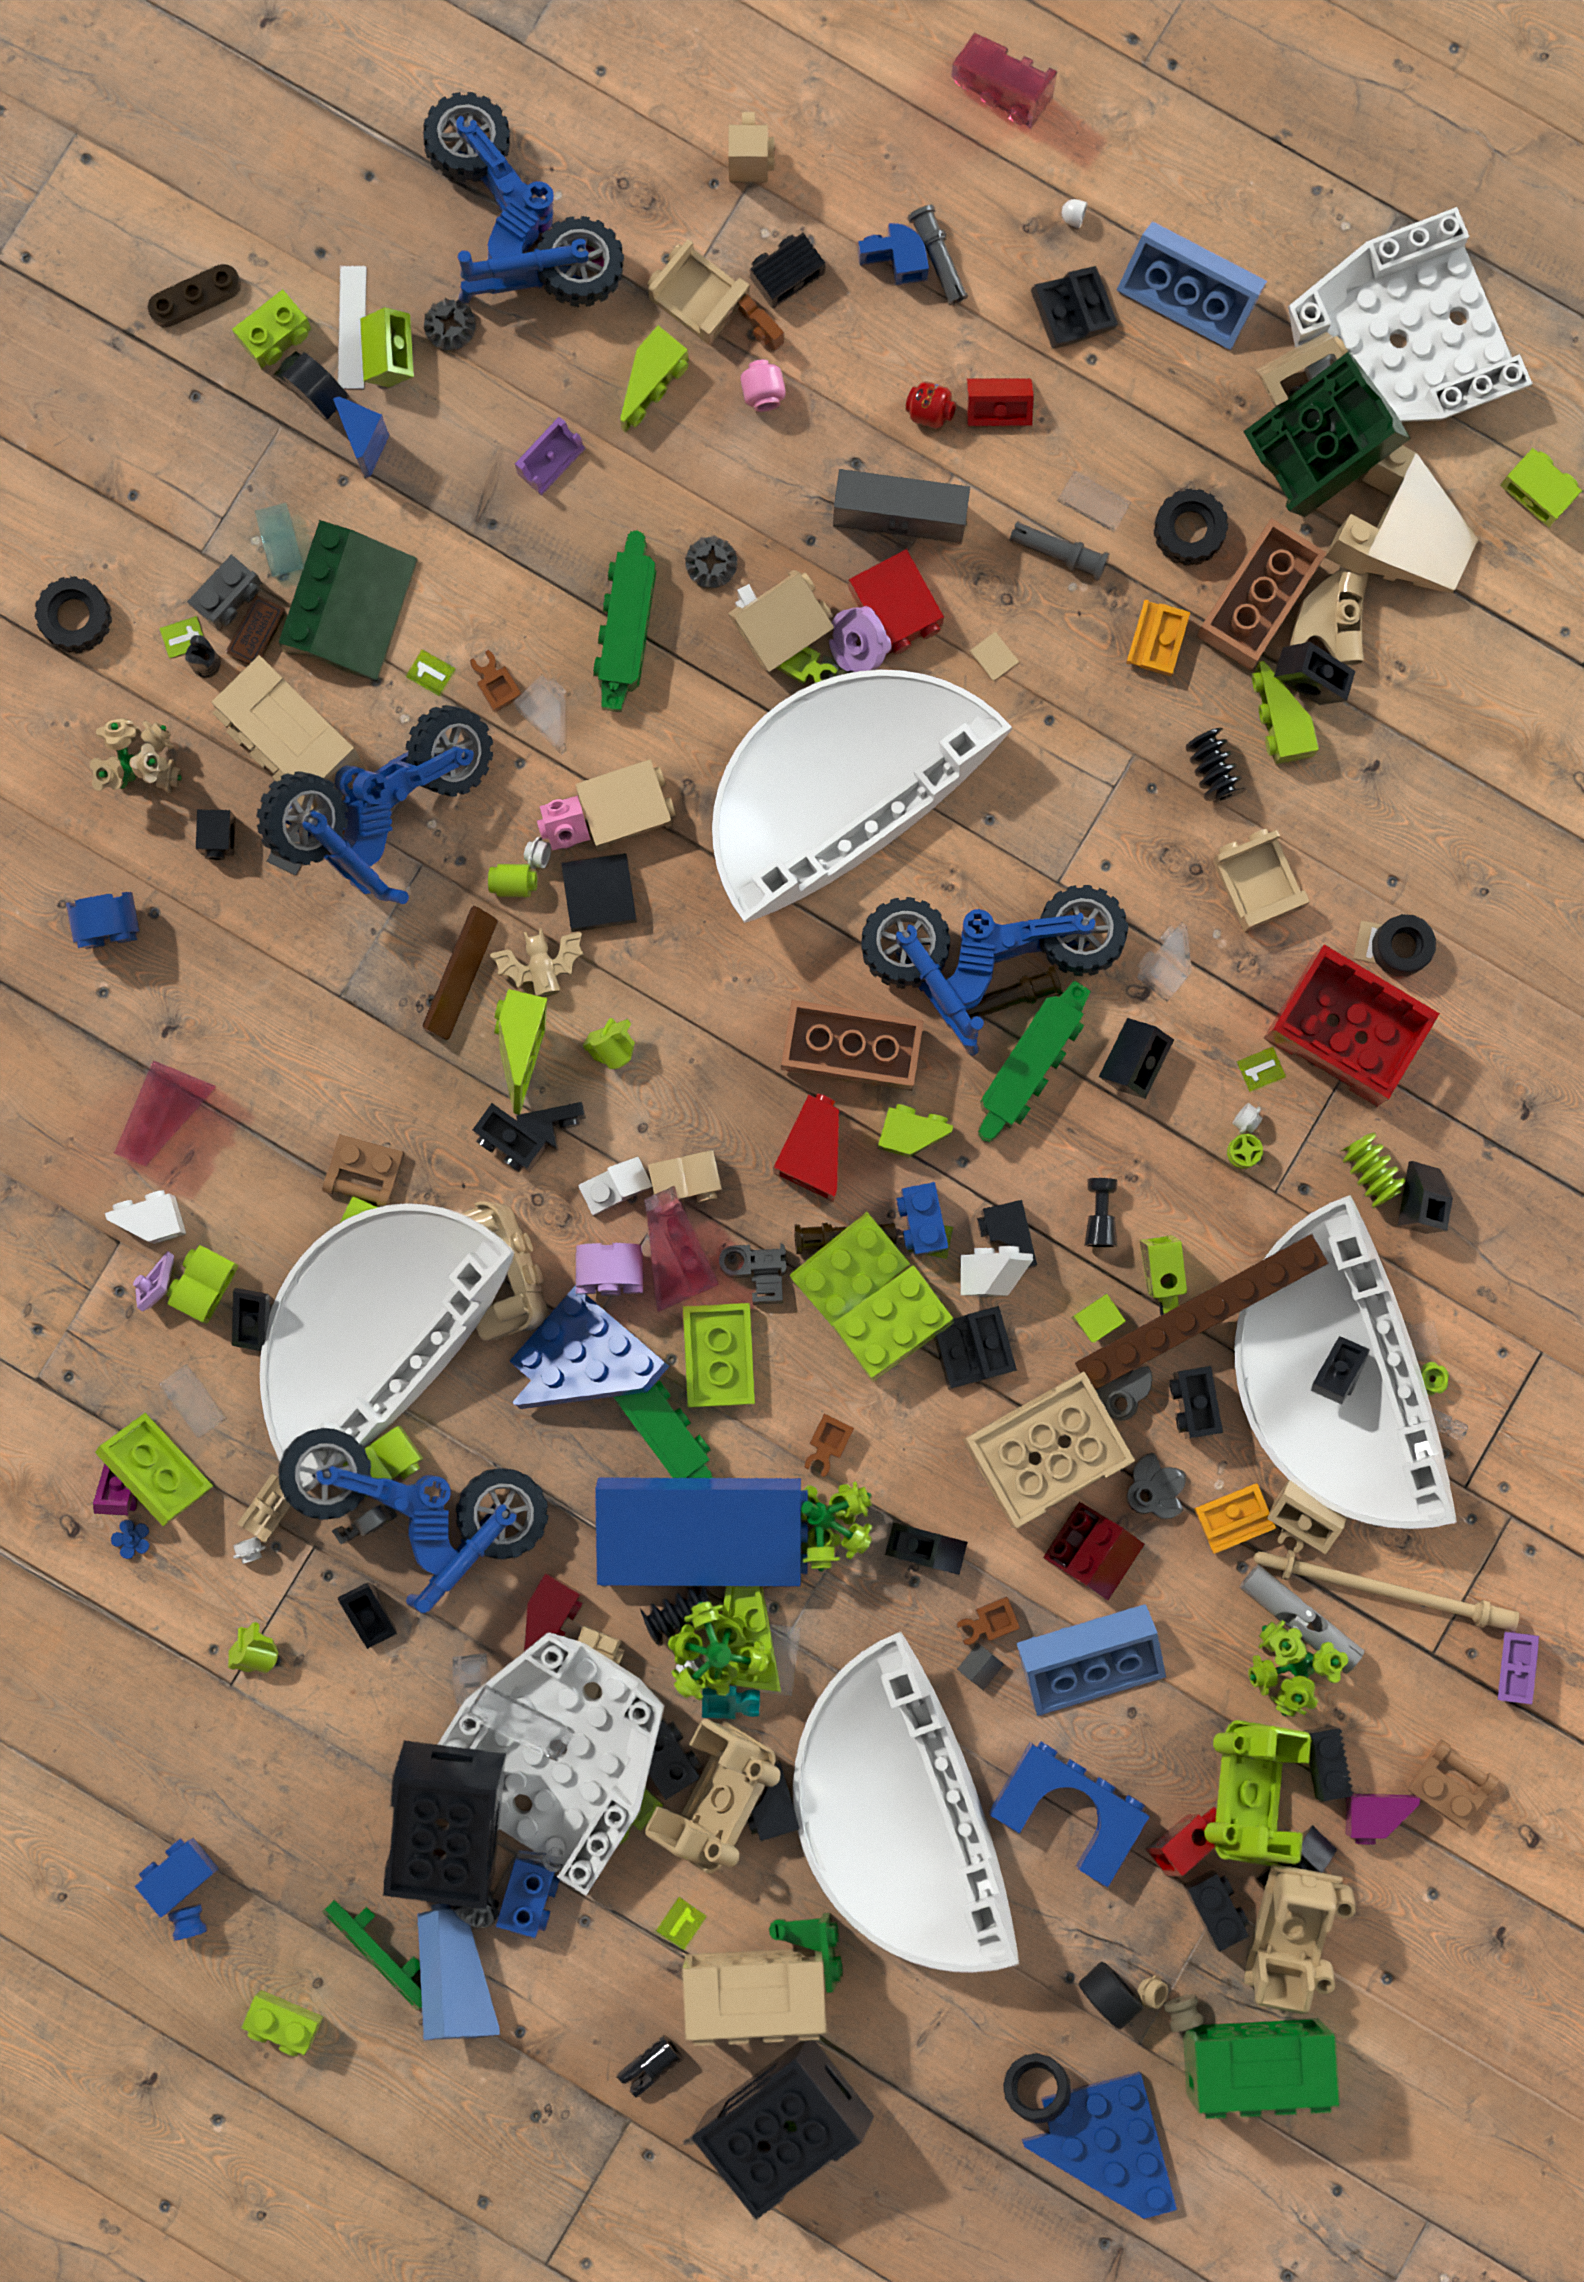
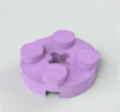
(873, 638)

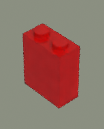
(899, 600)

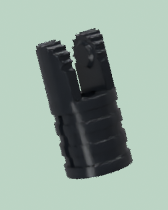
(196, 653)
(655, 2063)

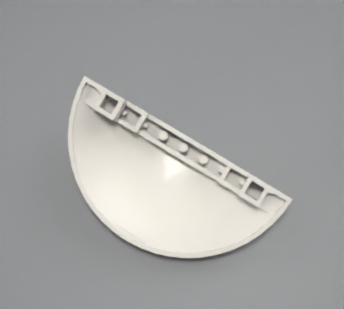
(841, 779)
(373, 1320)
(1381, 1447)
(898, 1818)

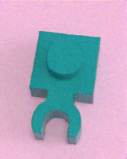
(726, 1706)

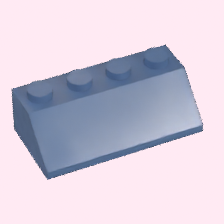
(1191, 285)
(1091, 1659)

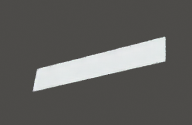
(351, 310)

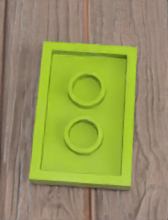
(849, 1268)
(718, 1355)
(153, 1469)

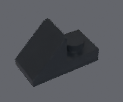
(543, 1121)
(250, 1318)
(1340, 1370)
(367, 1614)

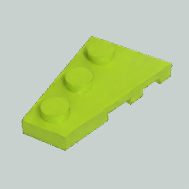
(751, 1605)

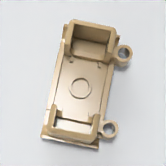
(527, 1308)
(719, 1800)
(1291, 1936)

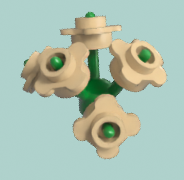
(146, 764)

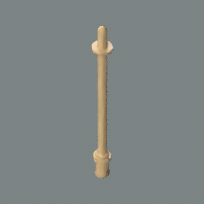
(1481, 1613)

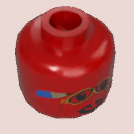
(930, 405)

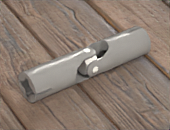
(1296, 1614)

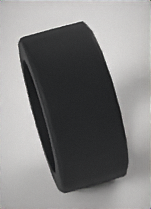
(1011, 2082)

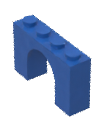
(1117, 1821)

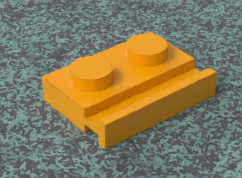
(1158, 637)
(1234, 1518)

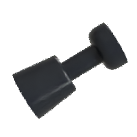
(1101, 1226)

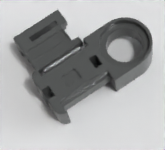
(765, 1267)
(365, 1524)

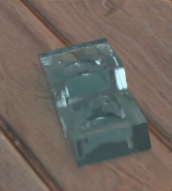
(279, 539)

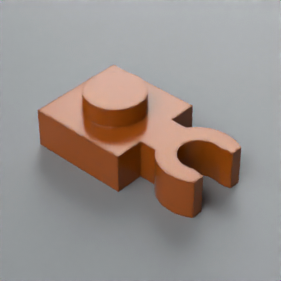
(764, 327)
(497, 685)
(830, 1439)
(994, 1619)

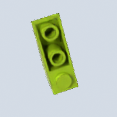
(654, 366)
(1287, 722)

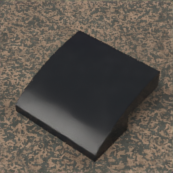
(1074, 307)
(599, 892)
(975, 1348)

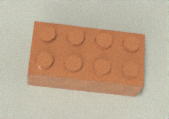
(1261, 594)
(852, 1045)

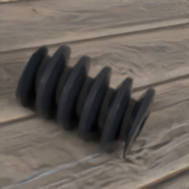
(1213, 766)
(672, 1616)

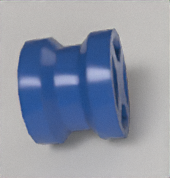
(187, 1922)

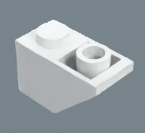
(152, 1219)
(991, 1272)

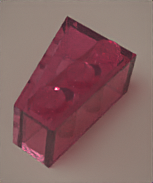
(1004, 80)
(160, 1112)
(676, 1252)

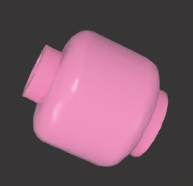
(763, 386)

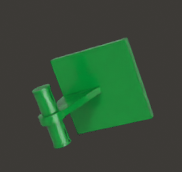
(815, 1934)

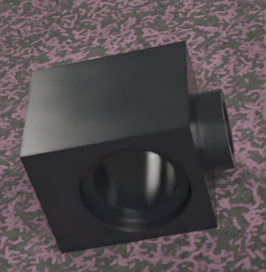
(215, 833)

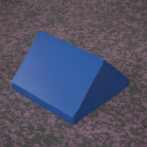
(365, 432)

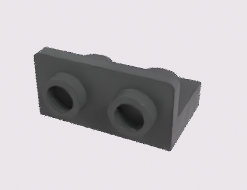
(225, 592)

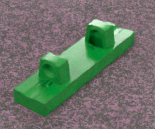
(353, 1930)

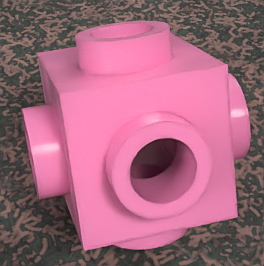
(563, 823)

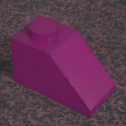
(1377, 1815)

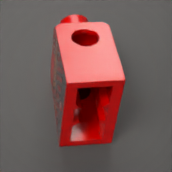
(1175, 1849)

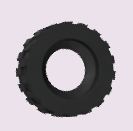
(1197, 502)
(55, 596)

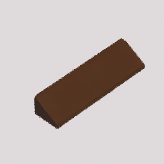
(460, 973)

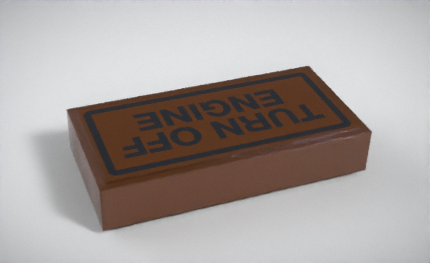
(256, 630)

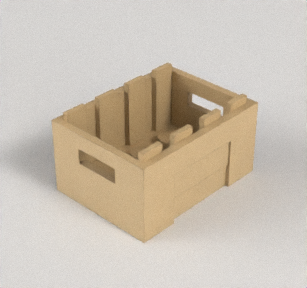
(281, 726)
(1005, 1444)
(754, 1996)

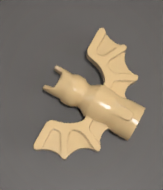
(541, 968)

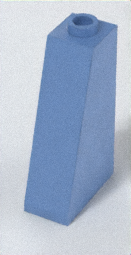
(452, 1979)

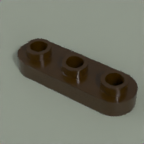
(209, 295)

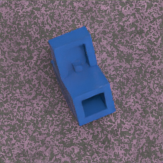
(901, 247)

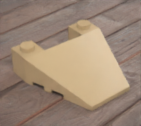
(1418, 535)

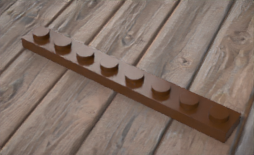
(1203, 1312)

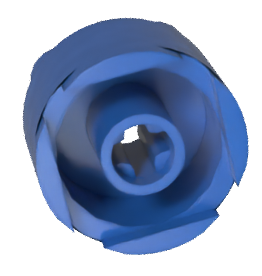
(103, 918)

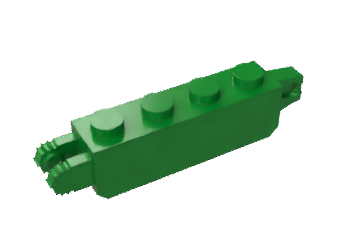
(627, 622)
(1031, 1059)
(667, 1432)

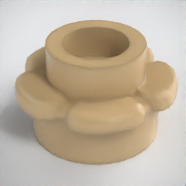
(1152, 1992)

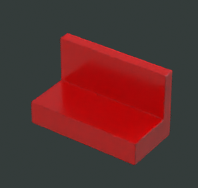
(1000, 402)

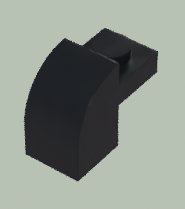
(311, 383)

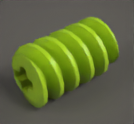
(1373, 1169)

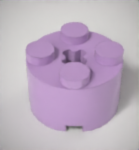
(609, 1269)

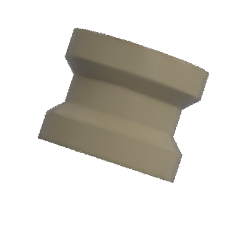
(1183, 2013)

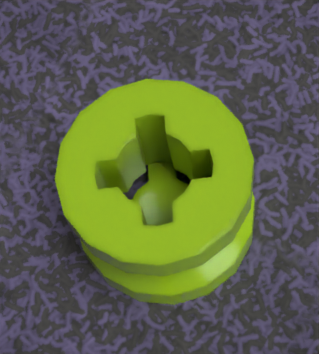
(1250, 1149)

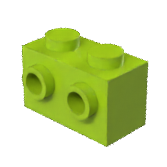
(272, 329)
(386, 347)
(1541, 487)
(281, 2023)

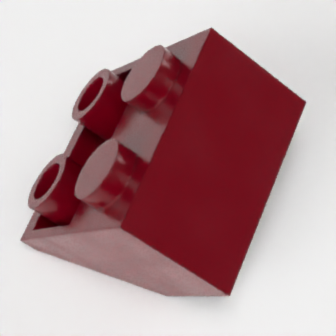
(1094, 1550)

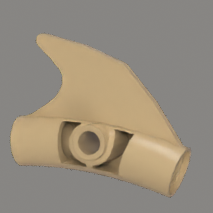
(1334, 616)

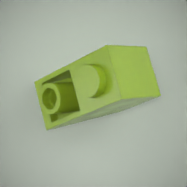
(910, 1133)

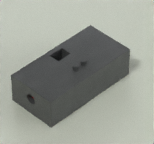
(900, 506)

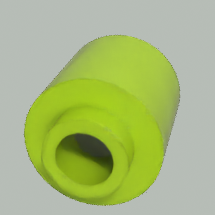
(512, 880)

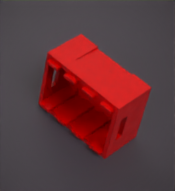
(1363, 1003)

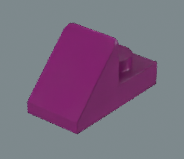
(113, 1496)

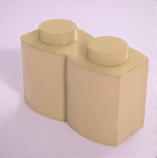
(692, 1175)

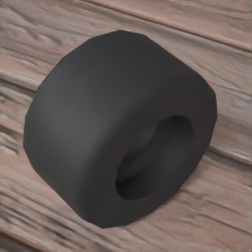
(1418, 930)
(1110, 1995)

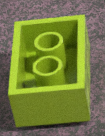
(893, 1323)

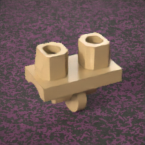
(266, 1510)

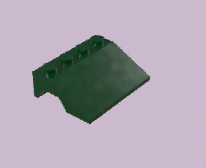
(1326, 435)
(347, 601)

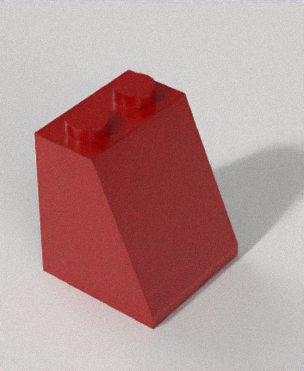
(812, 1148)

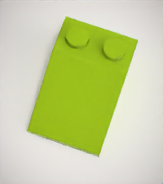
(520, 1032)

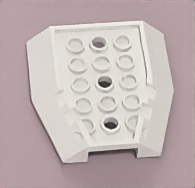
(1409, 288)
(600, 1781)

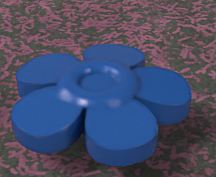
(131, 1539)

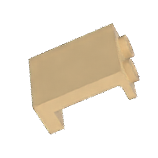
(696, 292)
(1296, 360)
(783, 620)
(625, 803)
(1259, 880)

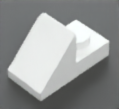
(615, 1185)

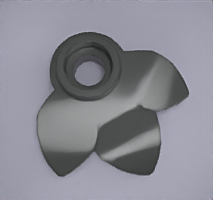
(1131, 1386)
(1159, 1484)

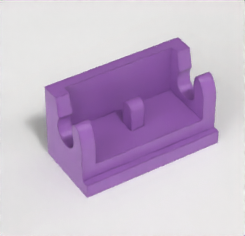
(549, 456)
(1518, 1667)

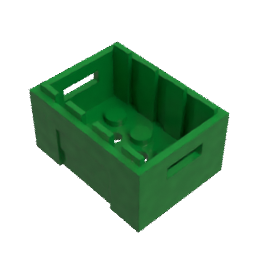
(1261, 2067)

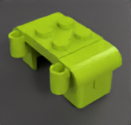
(1251, 1793)

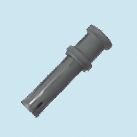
(934, 239)
(1073, 554)

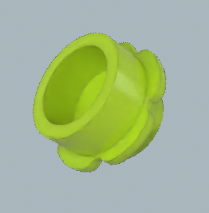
(1441, 1378)

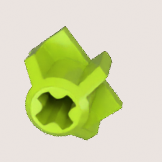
(611, 1044)
(252, 1651)

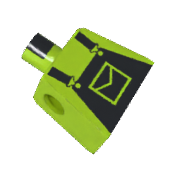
(1159, 1258)

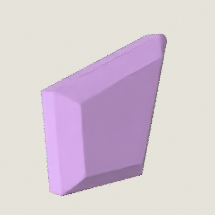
(155, 1284)

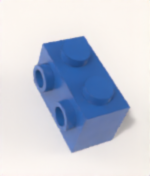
(923, 1219)
(176, 1876)
(526, 1898)

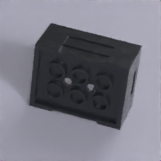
(470, 1802)
(795, 2088)

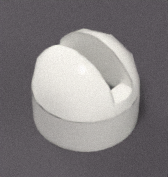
(1074, 212)

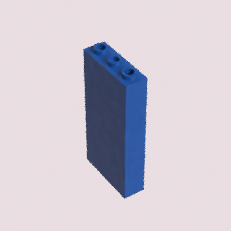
(700, 1531)

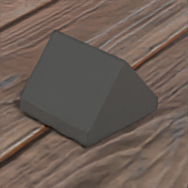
(980, 1666)

